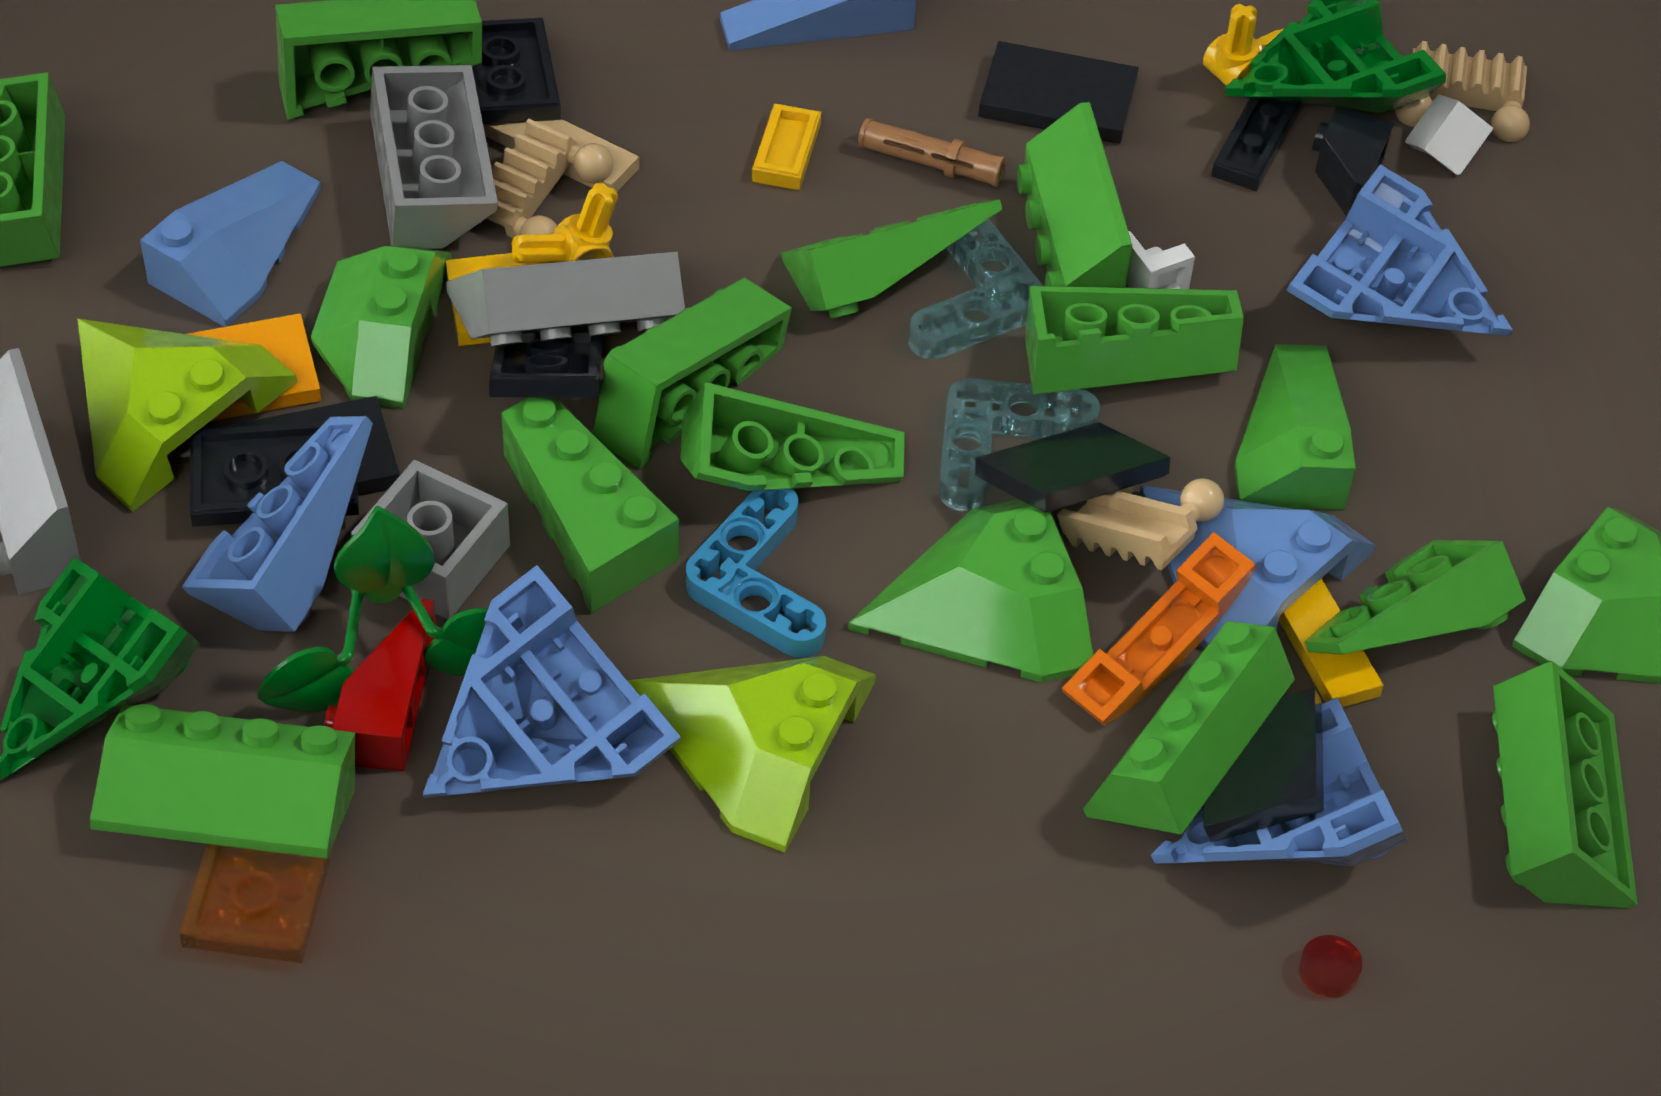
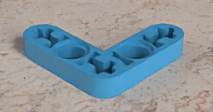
(741, 580)

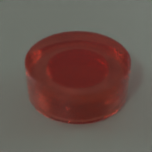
(1330, 966)

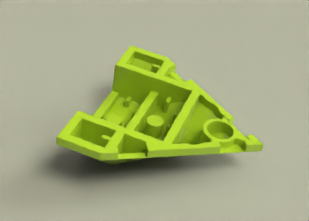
(158, 390)
(759, 735)

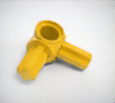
(1232, 52)
(576, 237)

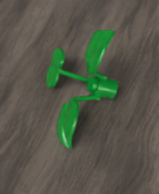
(379, 564)

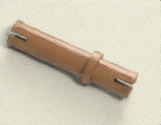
(950, 157)

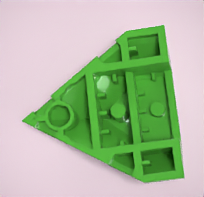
(991, 593)
(1602, 604)

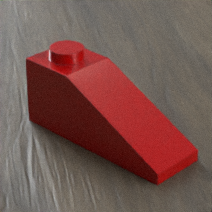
(385, 696)

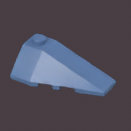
(799, 21)
(226, 243)
(285, 548)

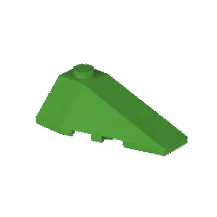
(860, 266)

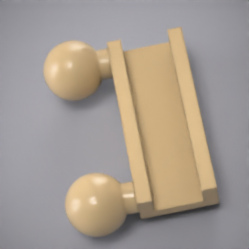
(1479, 85)
(534, 169)
(1141, 524)

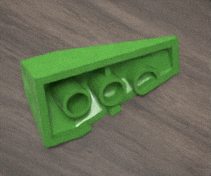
(1297, 436)
(781, 445)
(1428, 594)

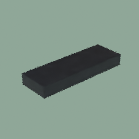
(1255, 142)

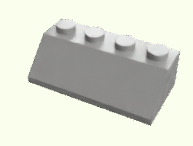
(430, 153)
(568, 296)
(33, 506)

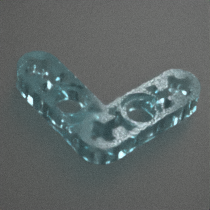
(994, 292)
(982, 421)

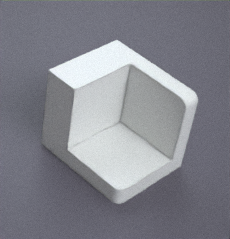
(1449, 133)
(1159, 268)

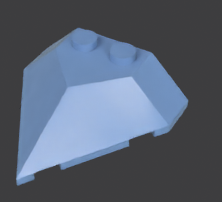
(1396, 266)
(1286, 545)
(543, 704)
(1350, 830)

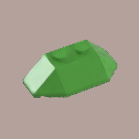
(379, 320)

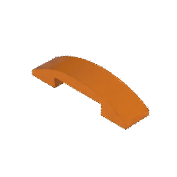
(1164, 634)

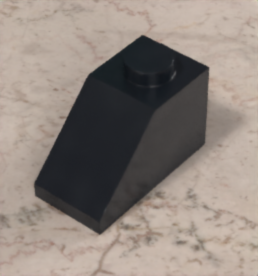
(1350, 152)

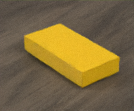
(786, 147)

